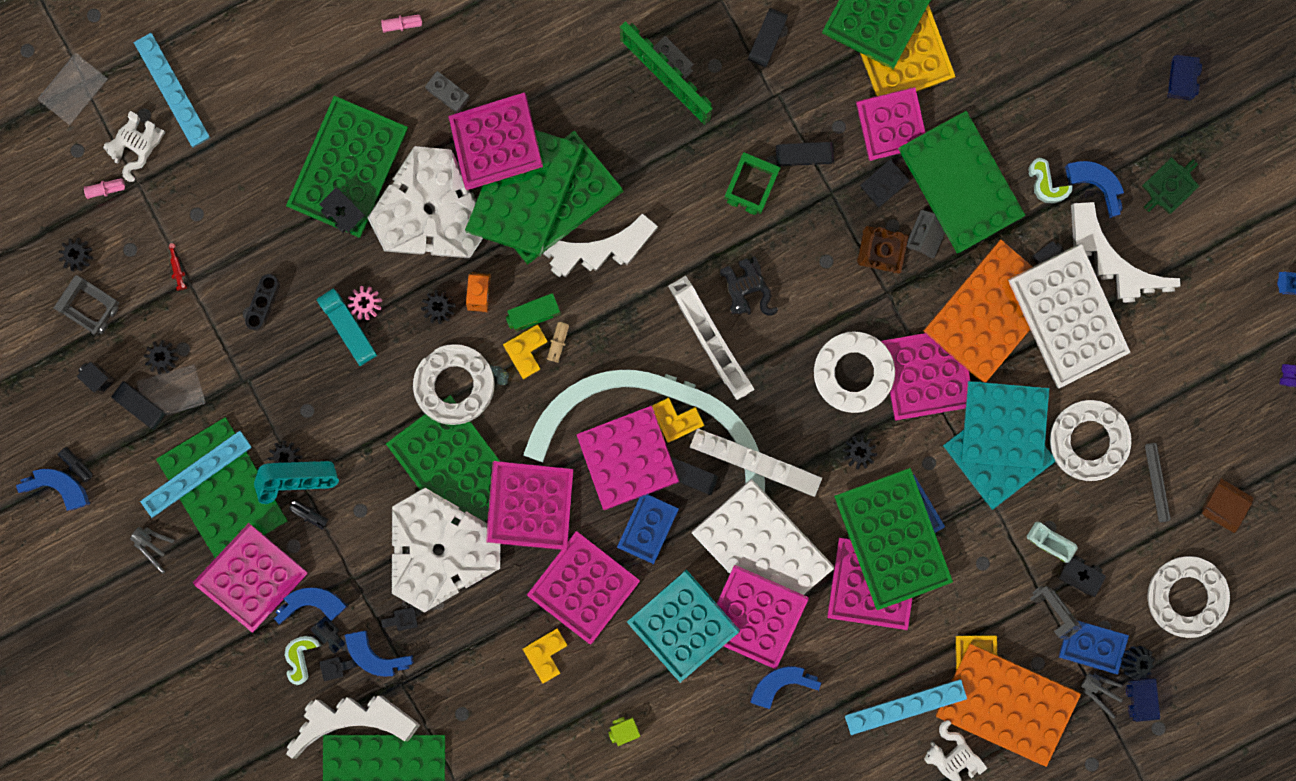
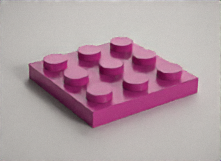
(890, 122)

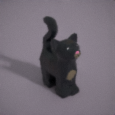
(745, 285)

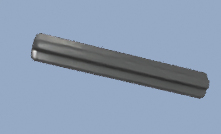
(1157, 482)

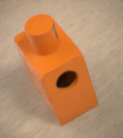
(478, 292)

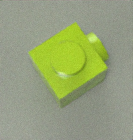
(623, 731)

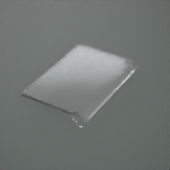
(72, 88)
(174, 390)

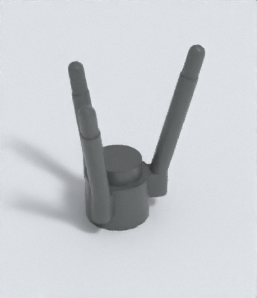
(142, 538)
(1092, 684)

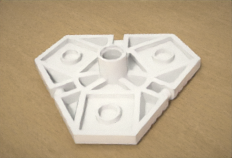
(430, 180)
(425, 577)

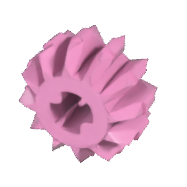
(359, 299)

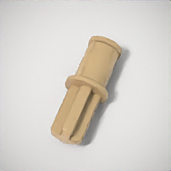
(558, 342)

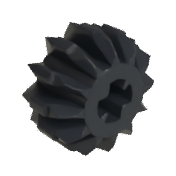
(82, 258)
(436, 314)
(161, 364)
(861, 445)
(278, 454)
(1137, 662)

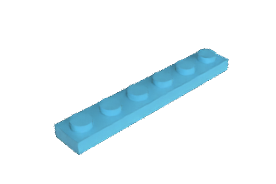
(172, 90)
(196, 474)
(906, 707)

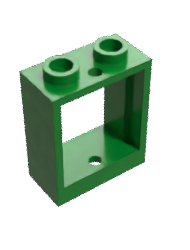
(757, 164)
(533, 313)

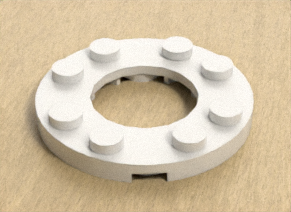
(854, 343)
(447, 357)
(1118, 446)
(1216, 605)

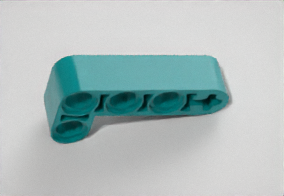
(346, 326)
(293, 476)

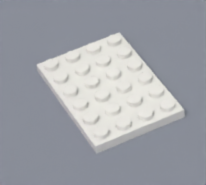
(1069, 316)
(763, 540)

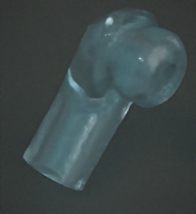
(501, 374)

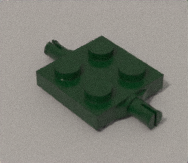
(1170, 185)

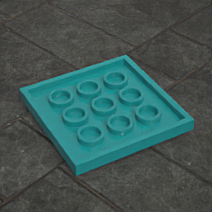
(1005, 425)
(994, 481)
(683, 626)

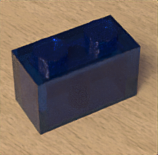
(1184, 77)
(1143, 699)

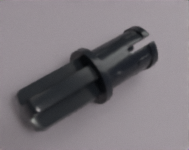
(75, 464)
(308, 514)

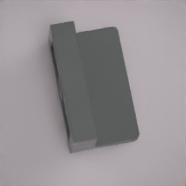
(926, 234)

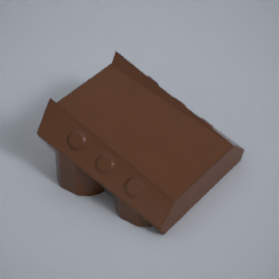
(882, 249)
(1227, 505)

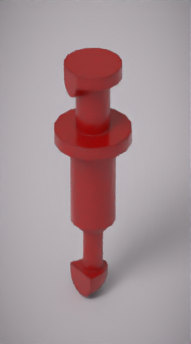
(178, 274)

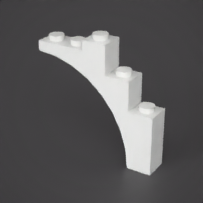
(623, 246)
(1108, 263)
(710, 338)
(756, 462)
(324, 719)

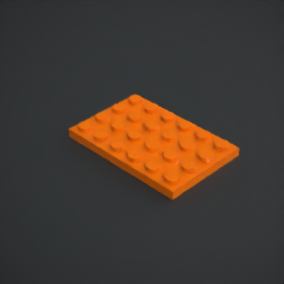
(983, 316)
(1010, 705)

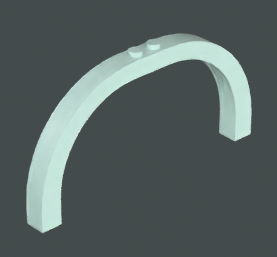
(667, 386)

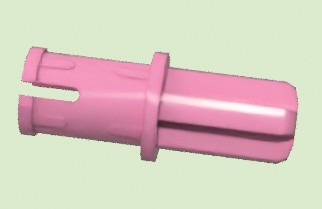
(401, 23)
(104, 188)

